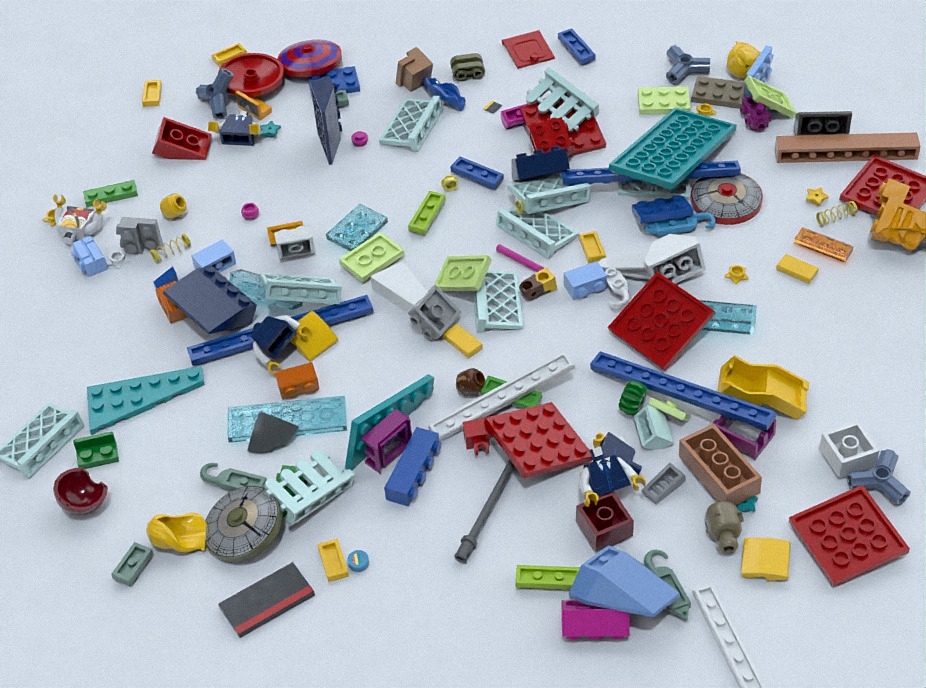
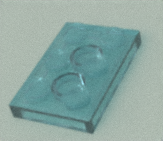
(356, 227)

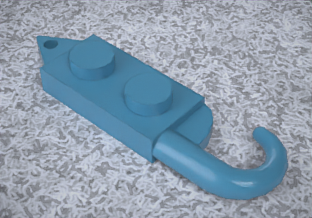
(678, 225)

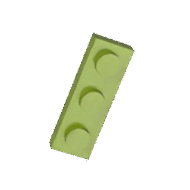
(427, 212)
(545, 577)

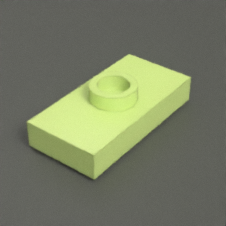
(669, 408)

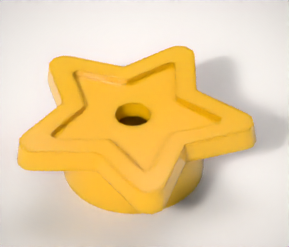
(705, 109)
(816, 196)
(50, 217)
(737, 273)

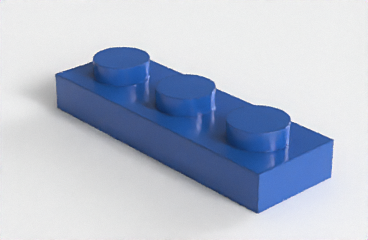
(576, 46)
(477, 172)

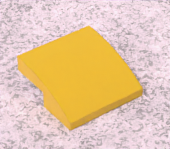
(320, 339)
(766, 558)

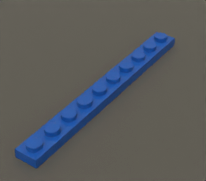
(603, 175)
(242, 340)
(684, 391)

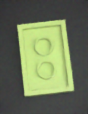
(769, 96)
(662, 99)
(371, 256)
(463, 273)

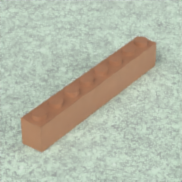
(846, 147)

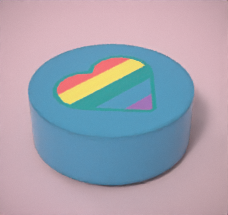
(358, 560)

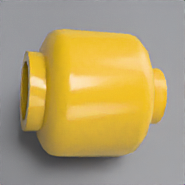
(173, 205)

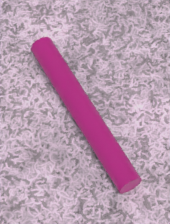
(515, 256)

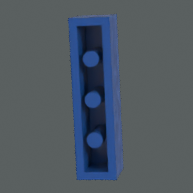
(412, 466)

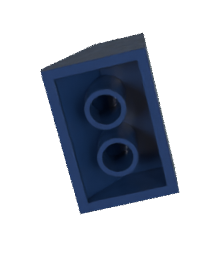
(539, 163)

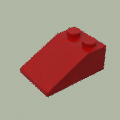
(181, 141)

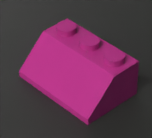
(593, 621)

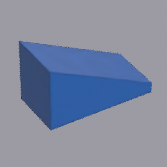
(167, 277)

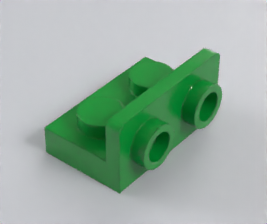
(96, 450)

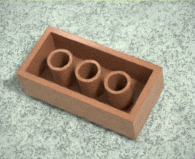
(720, 465)

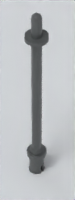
(469, 541)

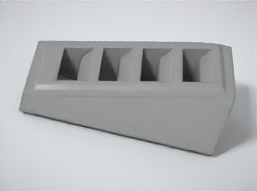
(668, 470)

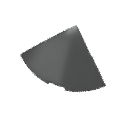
(270, 433)

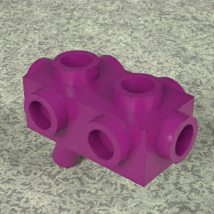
(755, 114)

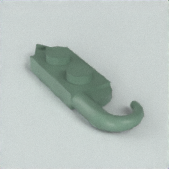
(231, 479)
(681, 604)

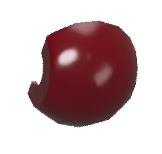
(78, 492)

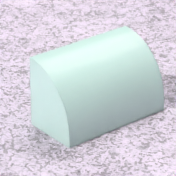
(653, 428)

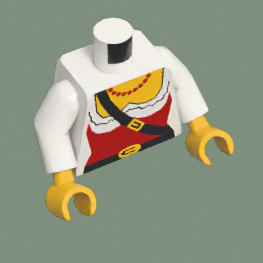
(77, 222)

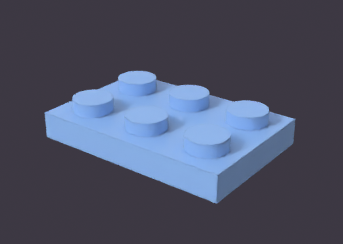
(761, 67)

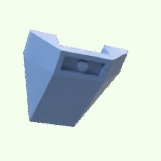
(621, 584)

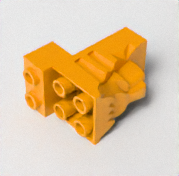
(898, 221)

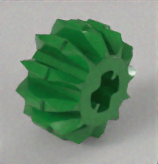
(632, 398)

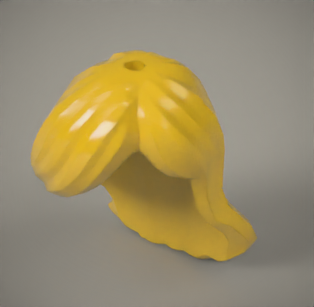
(740, 56)
(178, 532)

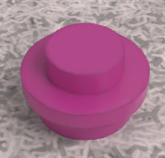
(359, 138)
(249, 210)

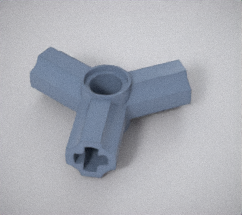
(684, 64)
(216, 93)
(881, 478)

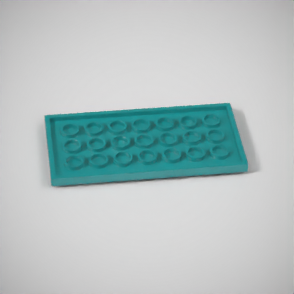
(672, 148)

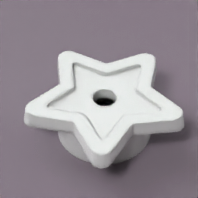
(121, 259)

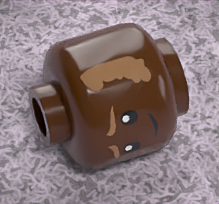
(470, 381)

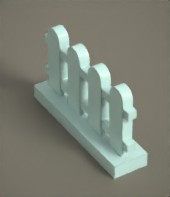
(560, 89)
(306, 499)

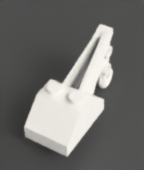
(672, 256)

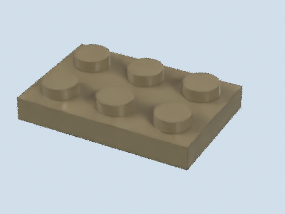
(718, 92)

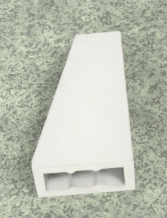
(398, 286)

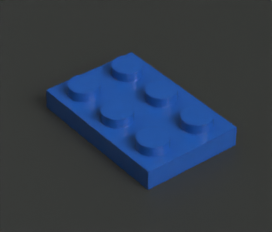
(344, 78)
(662, 209)

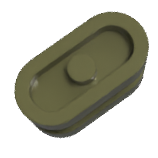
(467, 66)

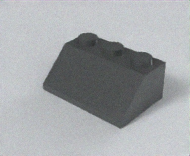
(822, 123)

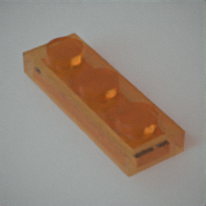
(823, 244)

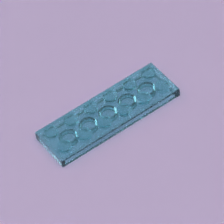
(311, 416)

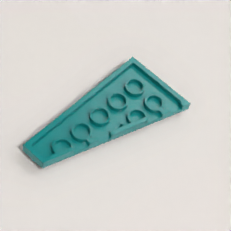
(134, 396)
(404, 401)

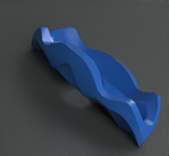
(447, 92)

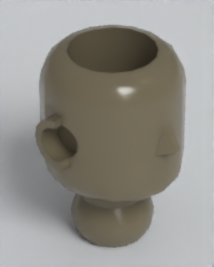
(724, 525)

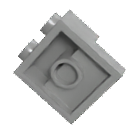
(139, 234)
(434, 313)

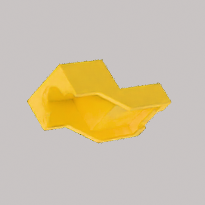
(765, 385)

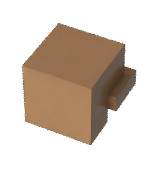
(413, 69)

